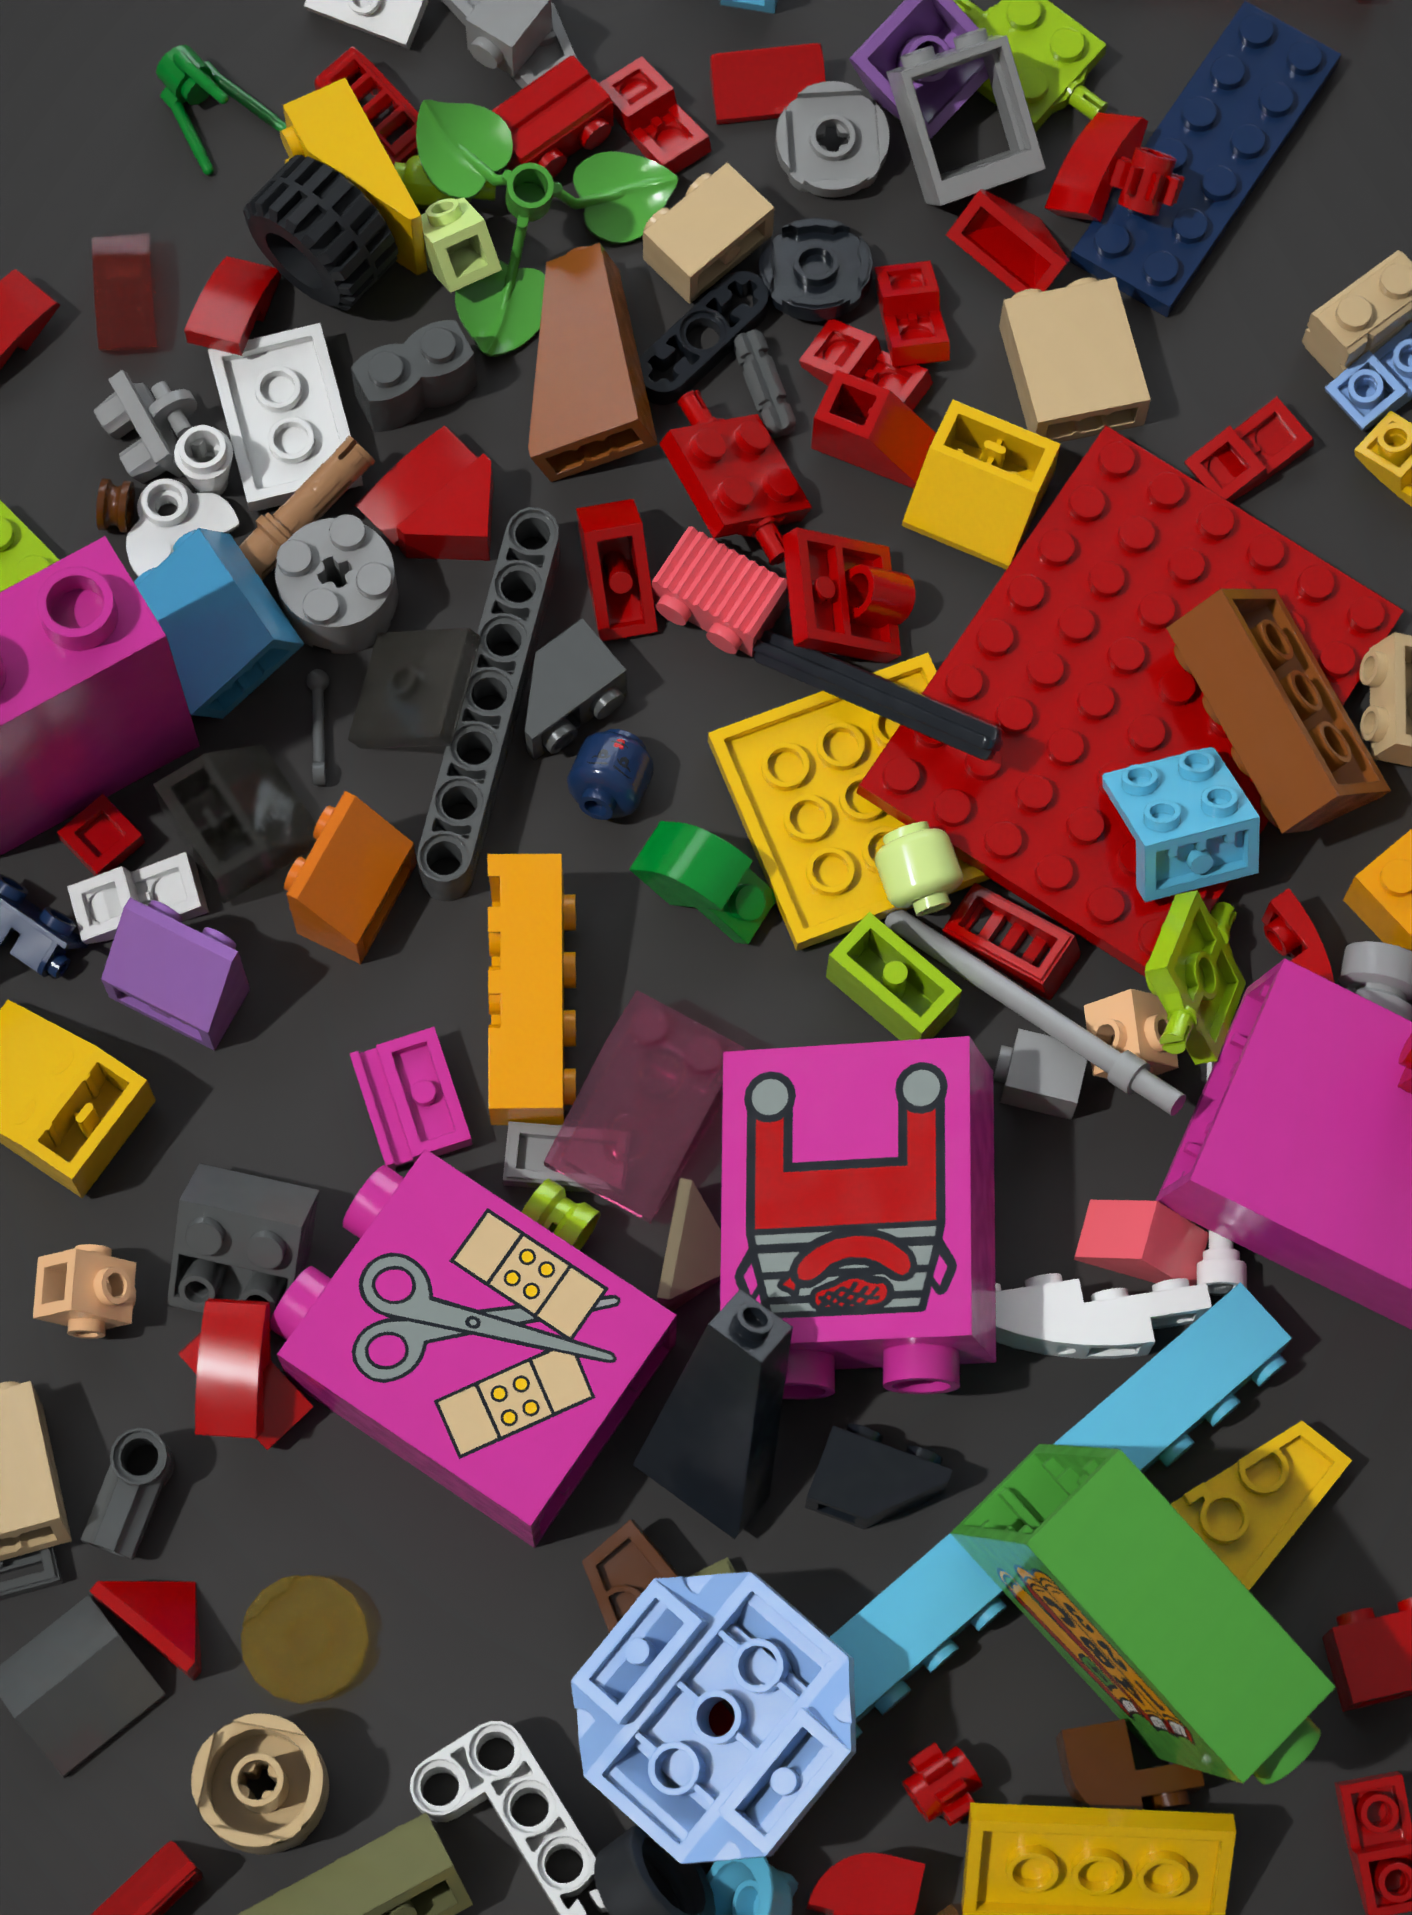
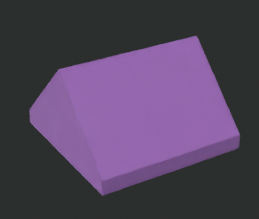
(914, 27)

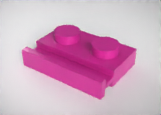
(411, 1098)

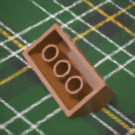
(1276, 709)

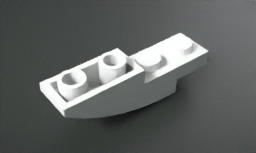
(1056, 1321)

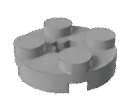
(810, 164)

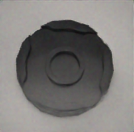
(816, 269)

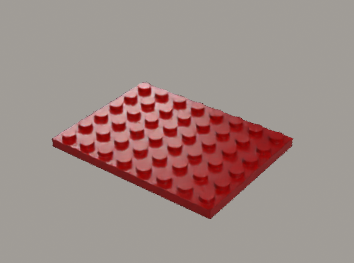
(1088, 682)

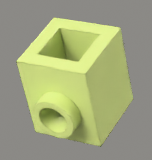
(458, 244)

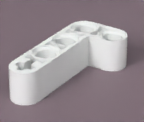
(502, 1791)

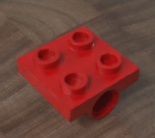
(845, 595)

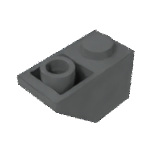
(569, 686)

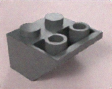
(239, 1238)

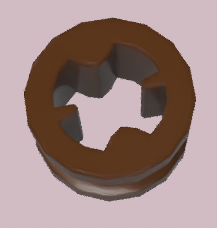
(115, 505)

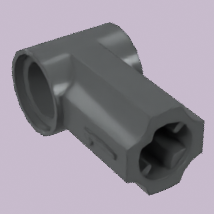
(127, 1499)

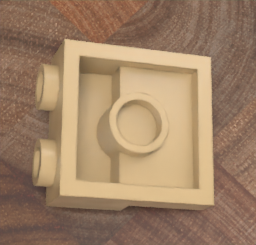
(1389, 716)

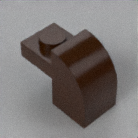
(1102, 1771)

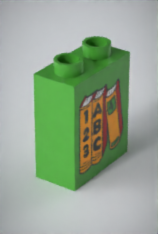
(1147, 1614)

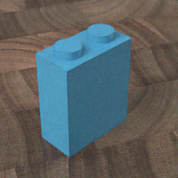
(217, 621)

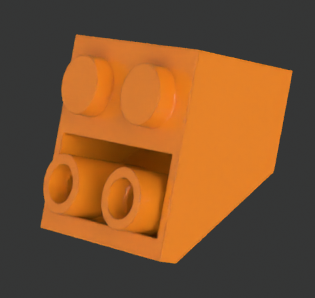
(349, 878)

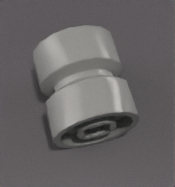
(1379, 974)

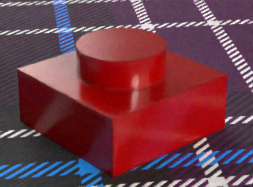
(101, 836)

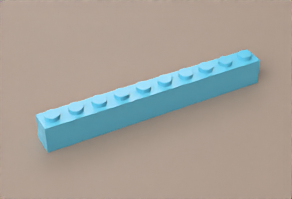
(1144, 1417)

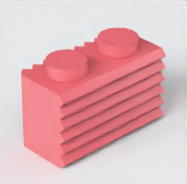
(719, 592)

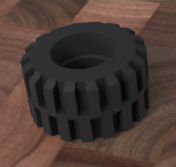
(320, 232)

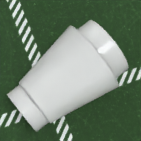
(205, 458)

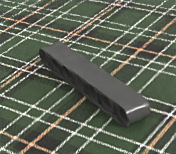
(494, 728)

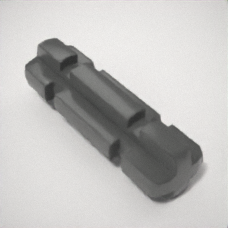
(764, 383)

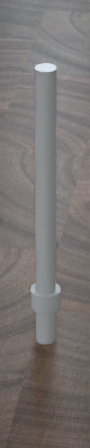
(1123, 1069)

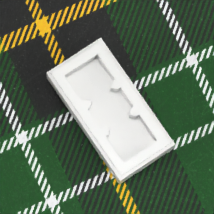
(385, 19)

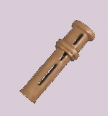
(305, 505)

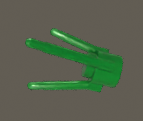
(193, 81)

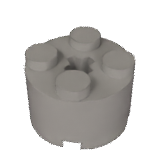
(333, 554)

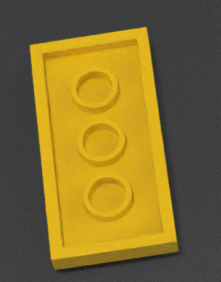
(1096, 1861)

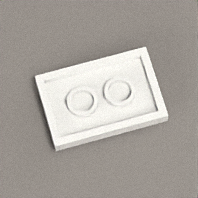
(280, 411)

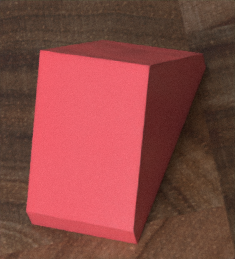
(1141, 1240)

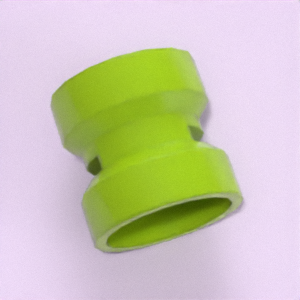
(561, 1215)

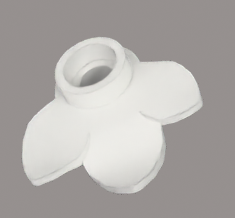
(154, 535)

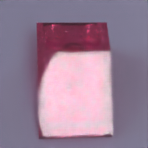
(642, 1107)

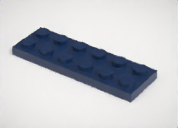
(1224, 140)

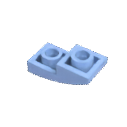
(1376, 382)

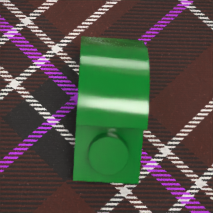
(706, 873)

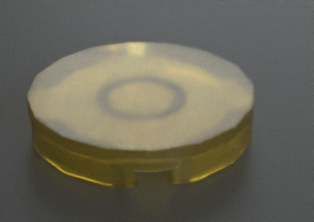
(304, 1639)

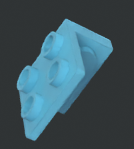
(1186, 822)

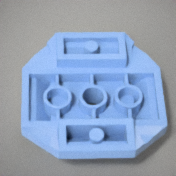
(649, 1705)

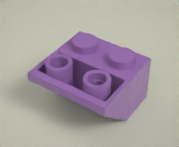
(175, 972)

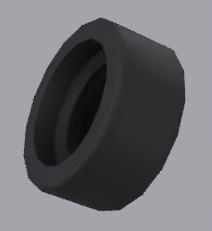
(644, 1879)

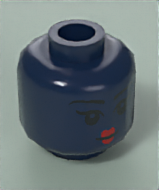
(610, 773)

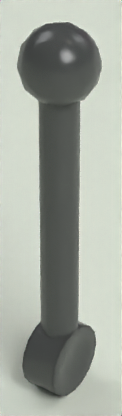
(318, 681)

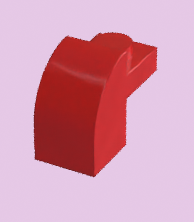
(869, 1886)

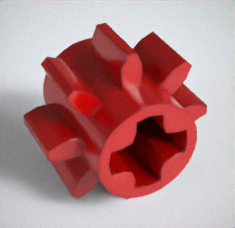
(1147, 181)
(942, 1784)

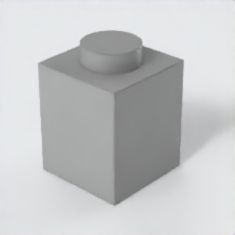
(507, 31)
(1040, 1074)

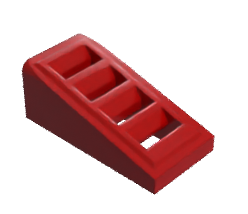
(367, 79)
(1041, 980)

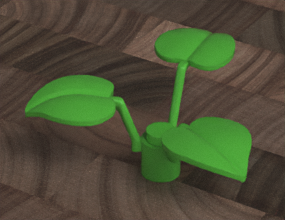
(468, 145)

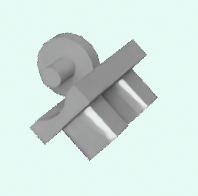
(135, 407)

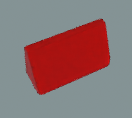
(762, 81)
(155, 1885)

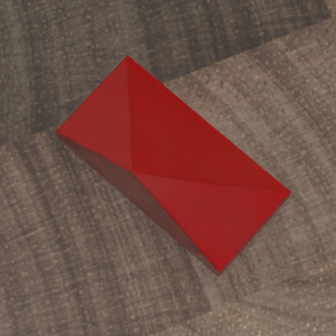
(1009, 242)
(160, 1614)

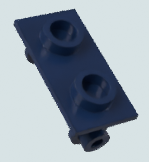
(43, 933)

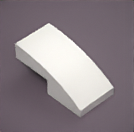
(101, 898)

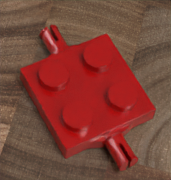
(735, 475)

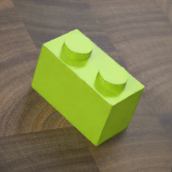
(892, 981)

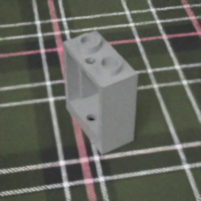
(987, 173)

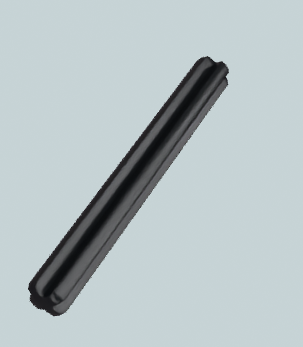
(879, 696)

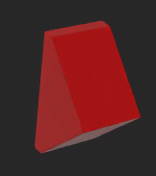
(453, 520)

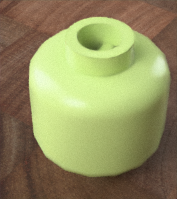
(918, 868)

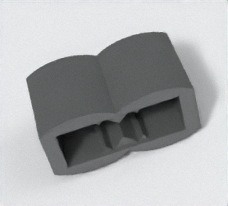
(424, 372)

